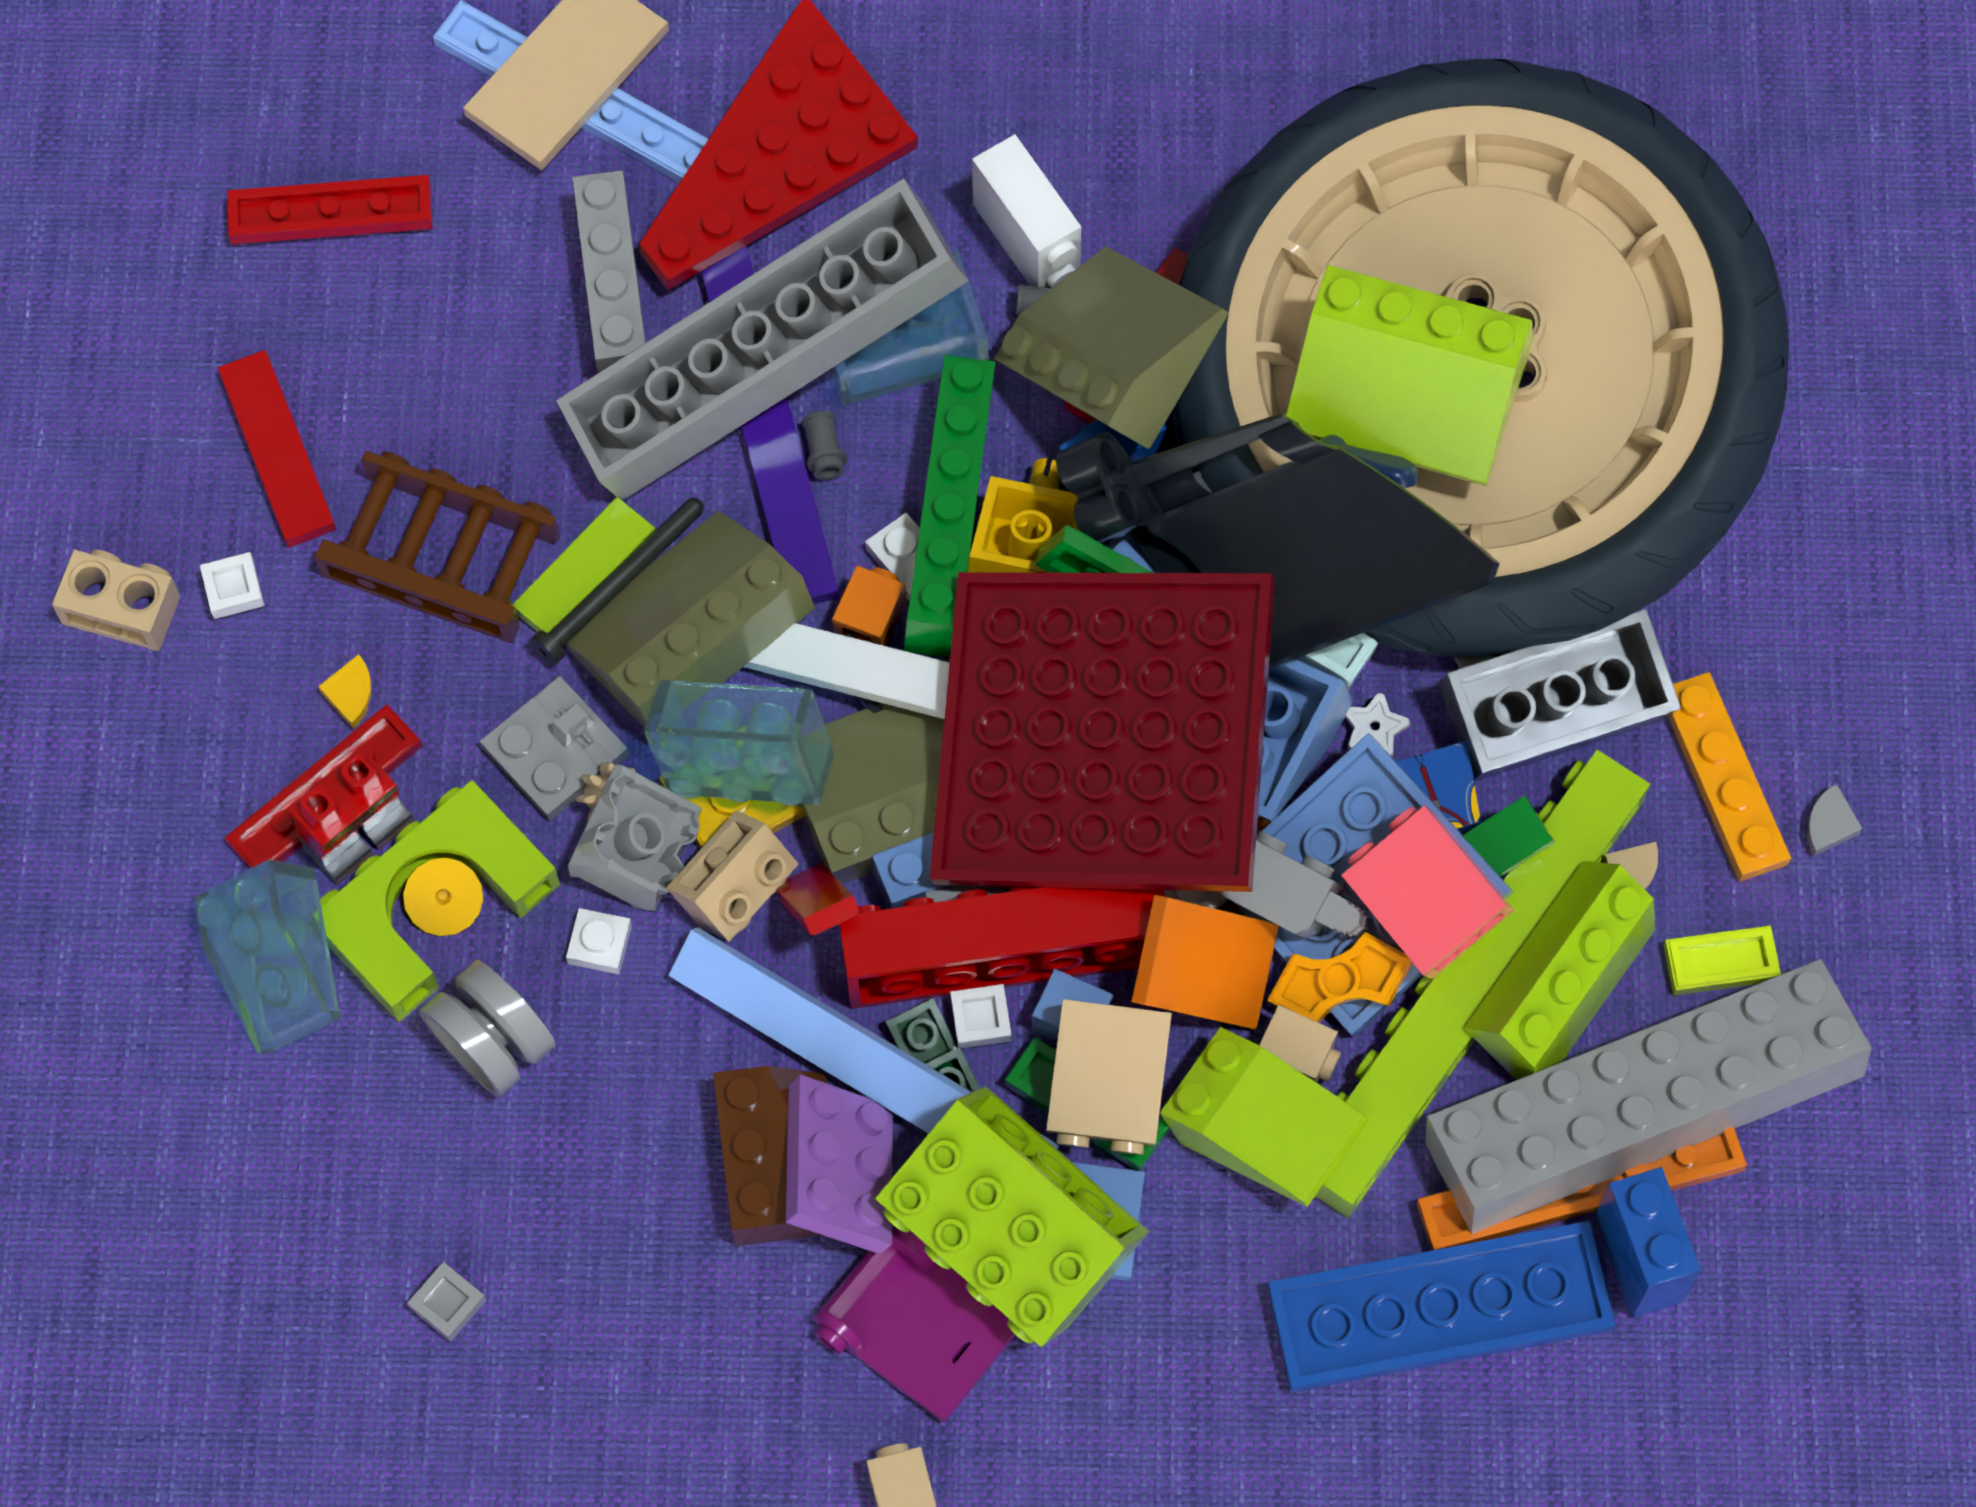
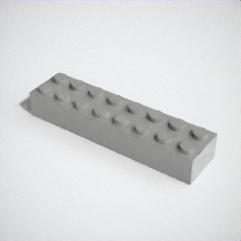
(762, 340)
(1646, 1096)

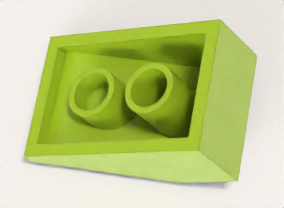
(1261, 1117)

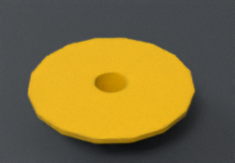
(443, 896)

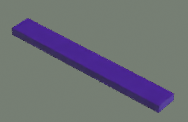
(780, 466)

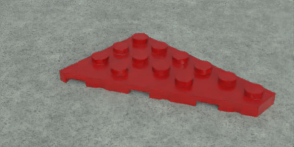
(787, 143)

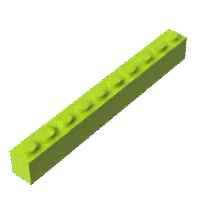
(1432, 1036)

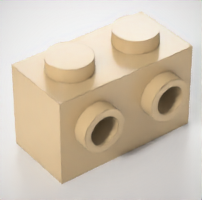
(732, 876)

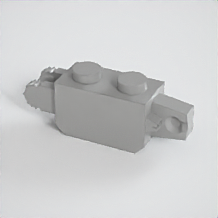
(1297, 894)

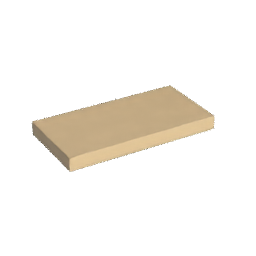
(564, 74)

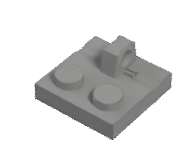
(551, 746)

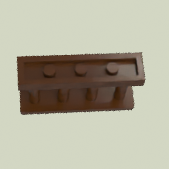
(443, 595)

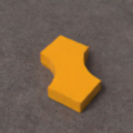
(1364, 972)

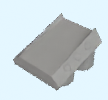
(635, 839)

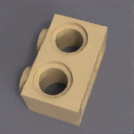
(111, 609)

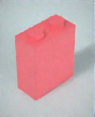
(1426, 890)

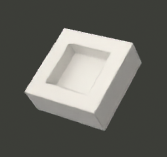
(232, 585)
(599, 941)
(981, 1016)

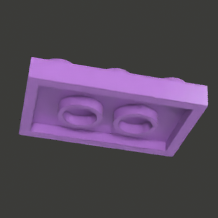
(838, 1164)

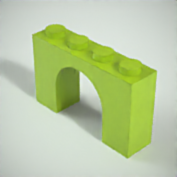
(462, 828)

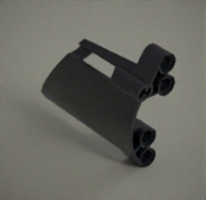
(1327, 527)

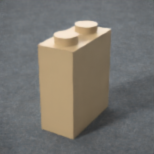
(1108, 1076)

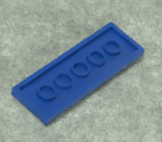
(1440, 1306)

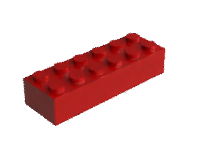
(991, 941)

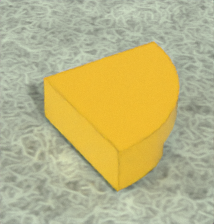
(349, 691)

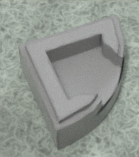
(1831, 822)

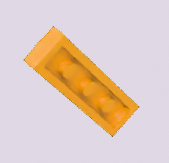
(1726, 780)

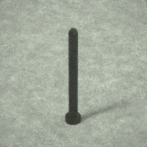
(549, 645)

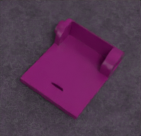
(912, 1323)

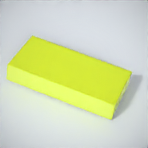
(1721, 960)

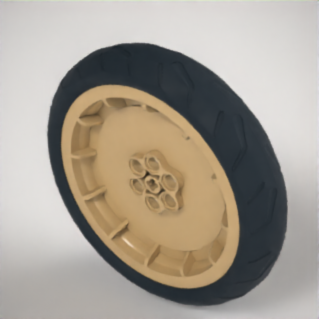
(1555, 206)

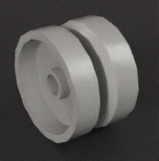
(492, 1021)

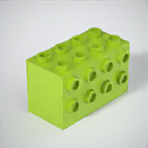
(1010, 1216)

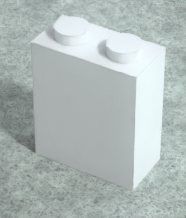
(1026, 214)

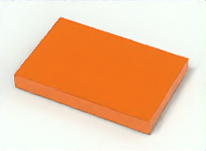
(1205, 962)

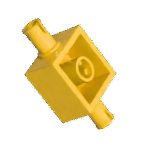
(1020, 520)

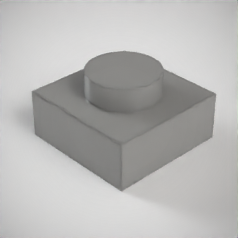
(447, 1301)

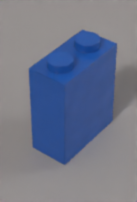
(1647, 1242)

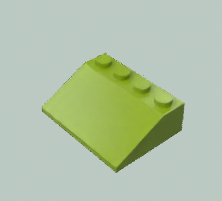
(1409, 373)

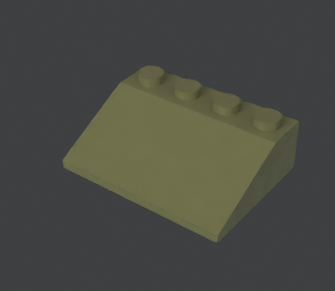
(1114, 342)
(692, 615)
(877, 787)

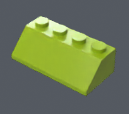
(1565, 969)

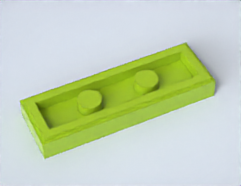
(583, 565)

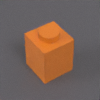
(870, 605)

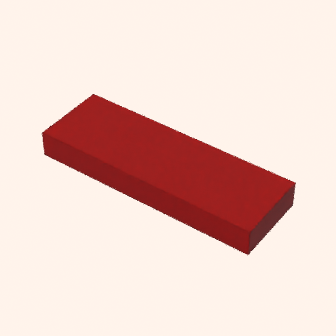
(817, 899)

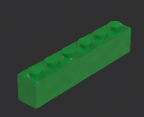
(949, 502)

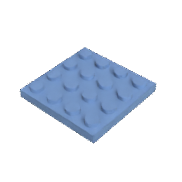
(1330, 823)

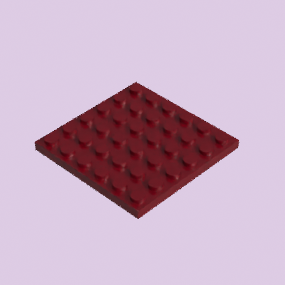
(1104, 731)

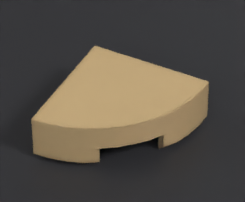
(1637, 861)

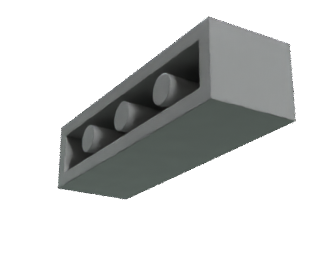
(609, 266)

